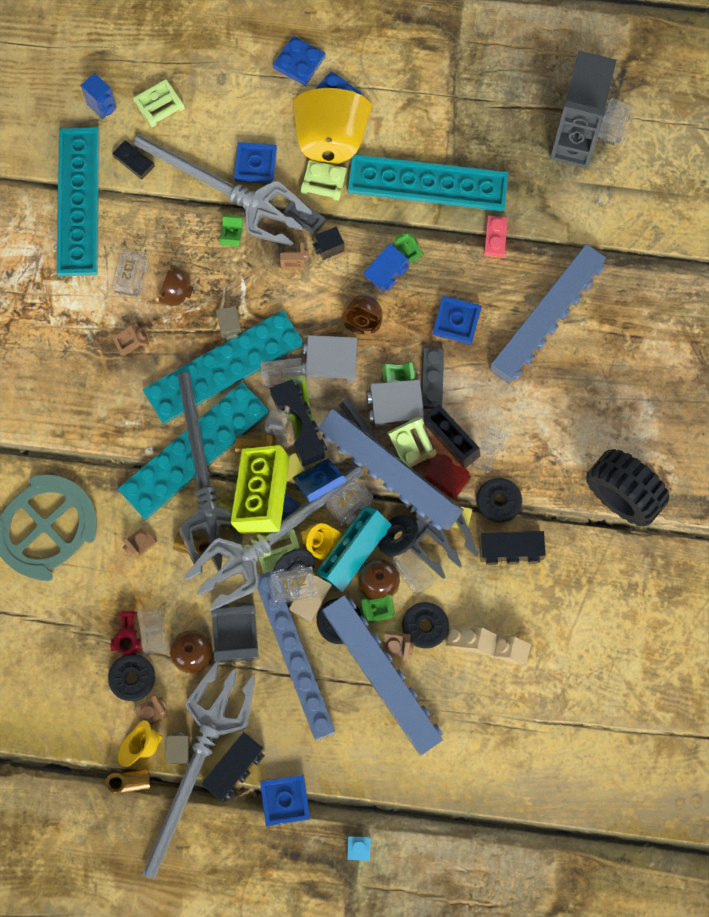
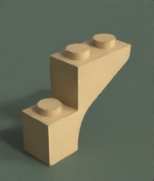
(488, 643)

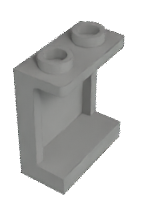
(330, 357)
(395, 402)

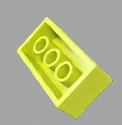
(260, 490)

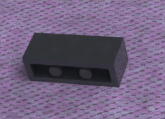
(452, 436)
(512, 547)
(234, 767)

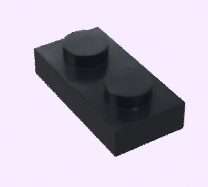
(133, 159)

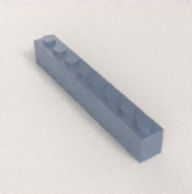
(547, 314)
(390, 469)
(296, 663)
(382, 675)

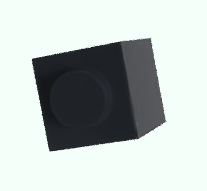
(328, 243)

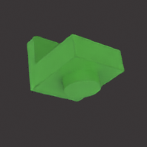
(231, 230)
(408, 246)
(398, 373)
(377, 609)

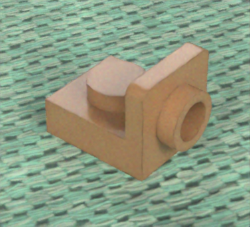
(294, 259)
(130, 339)
(138, 543)
(398, 644)
(151, 710)

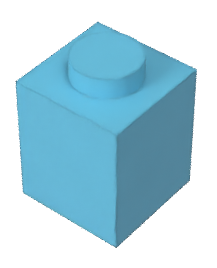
(359, 848)

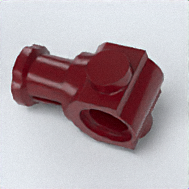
(126, 631)

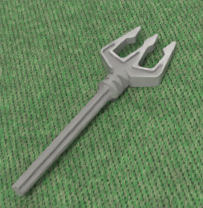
(255, 203)
(244, 558)
(212, 725)

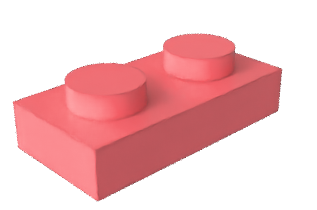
(495, 236)

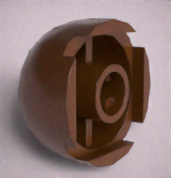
(176, 287)
(362, 314)
(378, 579)
(191, 652)

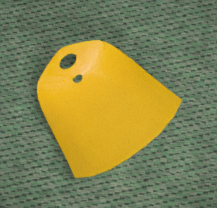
(330, 114)

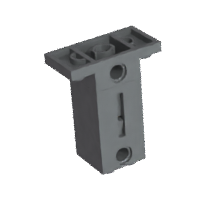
(583, 109)

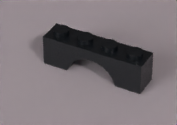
(307, 446)

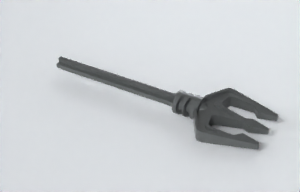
(209, 515)
(424, 525)

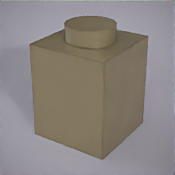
(228, 322)
(178, 748)

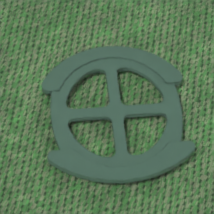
(75, 497)

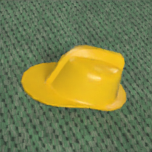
(320, 540)
(139, 744)

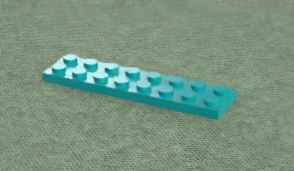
(428, 182)
(78, 202)
(225, 365)
(174, 465)

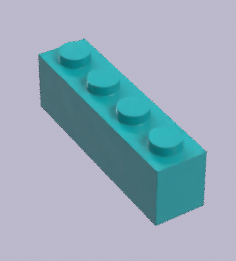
(354, 548)

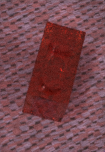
(447, 476)

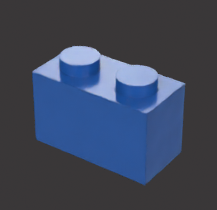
(98, 96)
(387, 268)

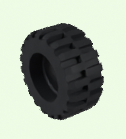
(627, 487)

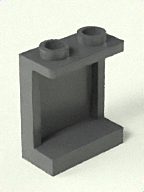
(235, 633)

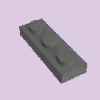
(432, 378)

